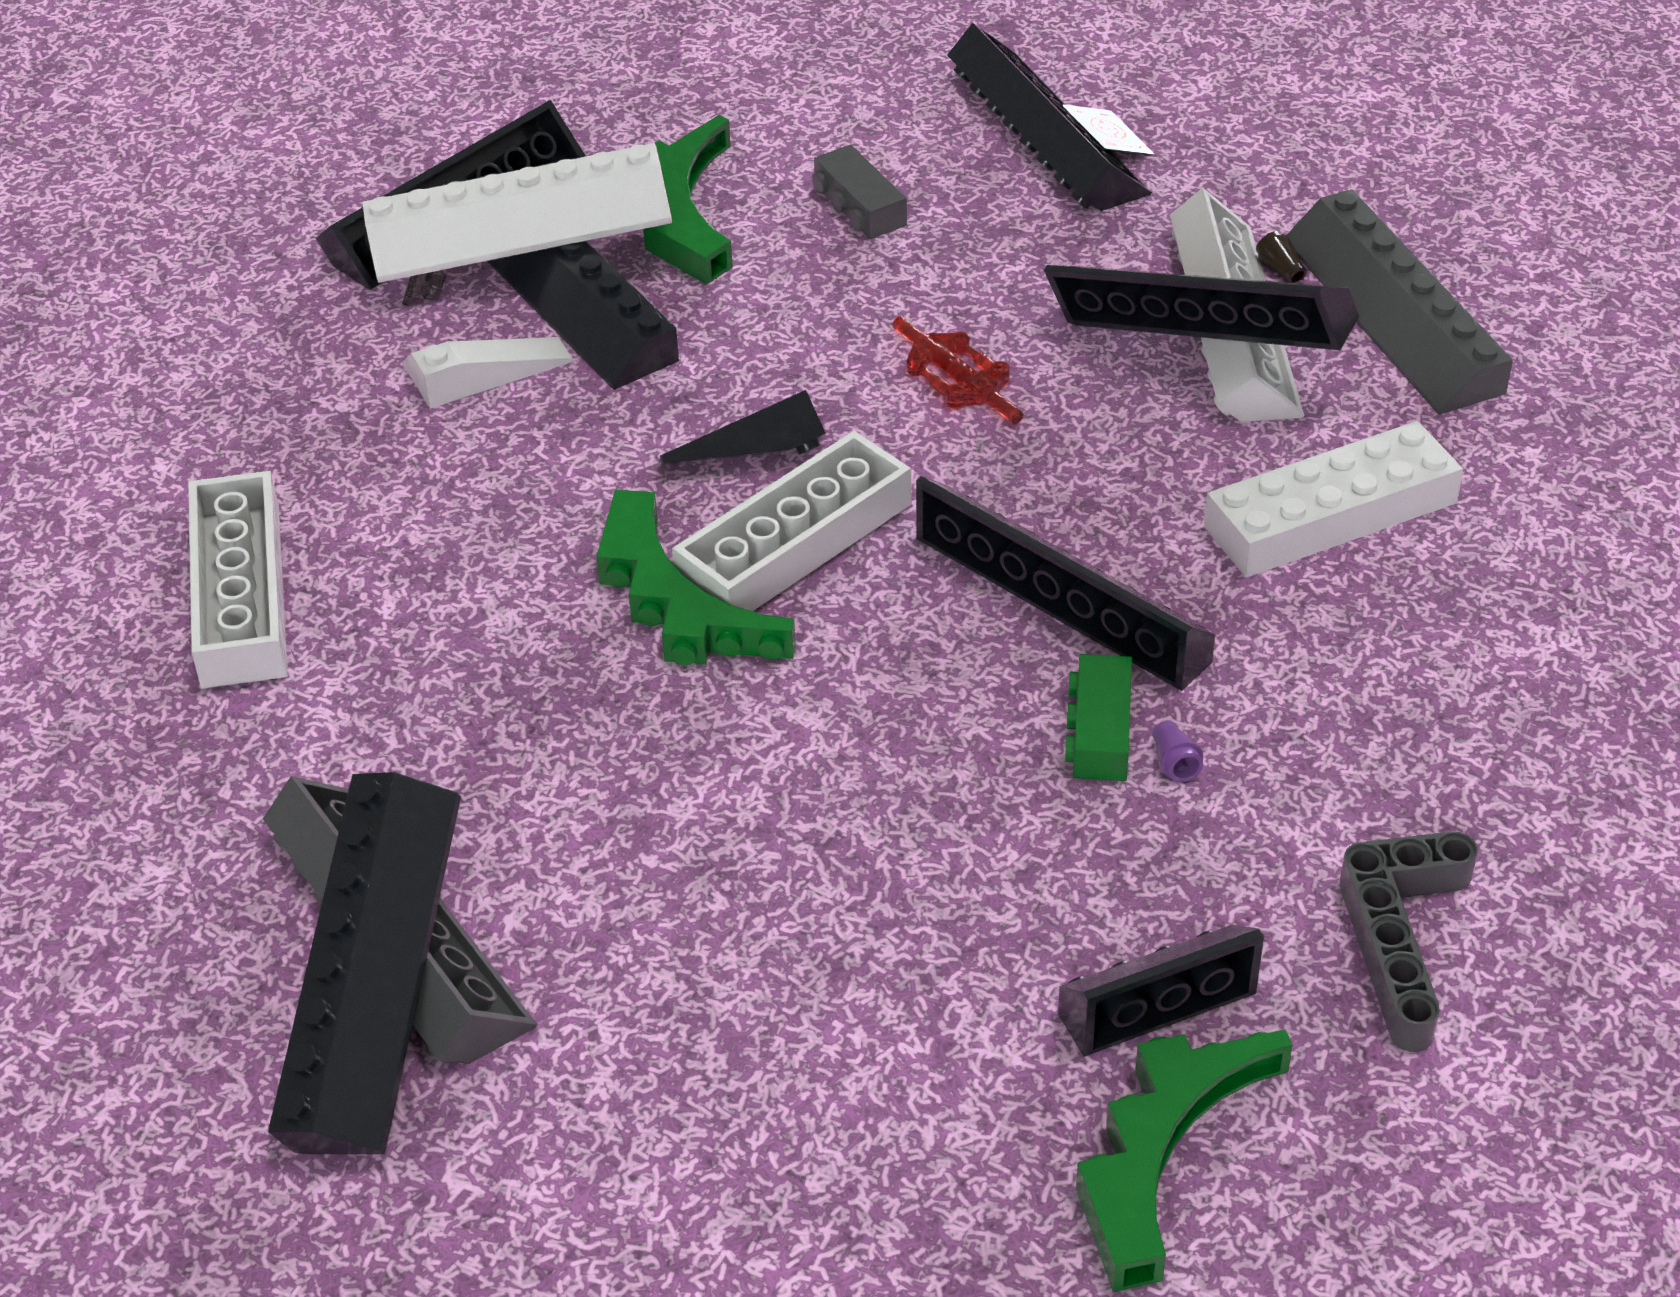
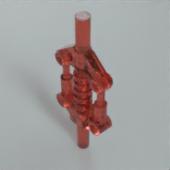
(972, 386)

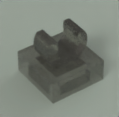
(422, 285)

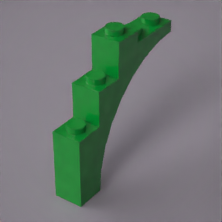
(690, 239)
(663, 596)
(1144, 1129)

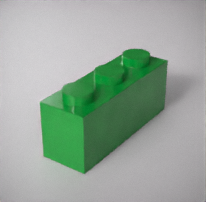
(1099, 717)

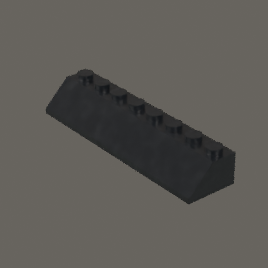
(1044, 122)
(526, 142)
(1205, 306)
(593, 310)
(1062, 585)
(365, 967)

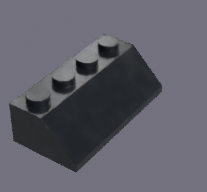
(1161, 988)

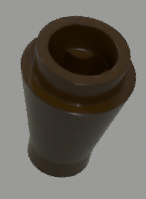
(1280, 256)

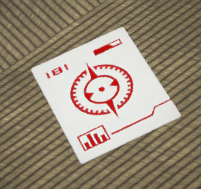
(1108, 129)

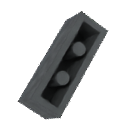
(860, 191)

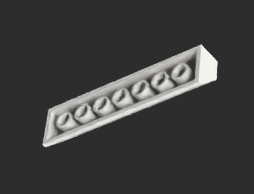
(516, 212)
(1247, 377)

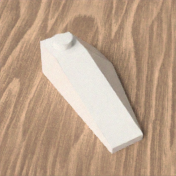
(470, 367)

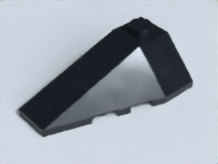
(771, 430)

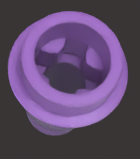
(1177, 753)

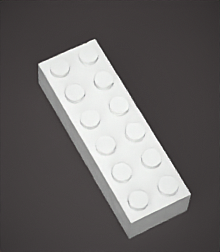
(1332, 498)
(796, 523)
(236, 580)

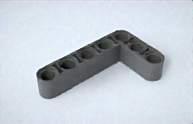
(1372, 886)

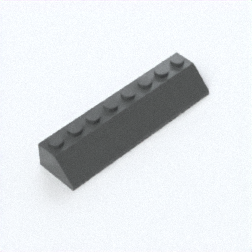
(1401, 304)
(462, 999)

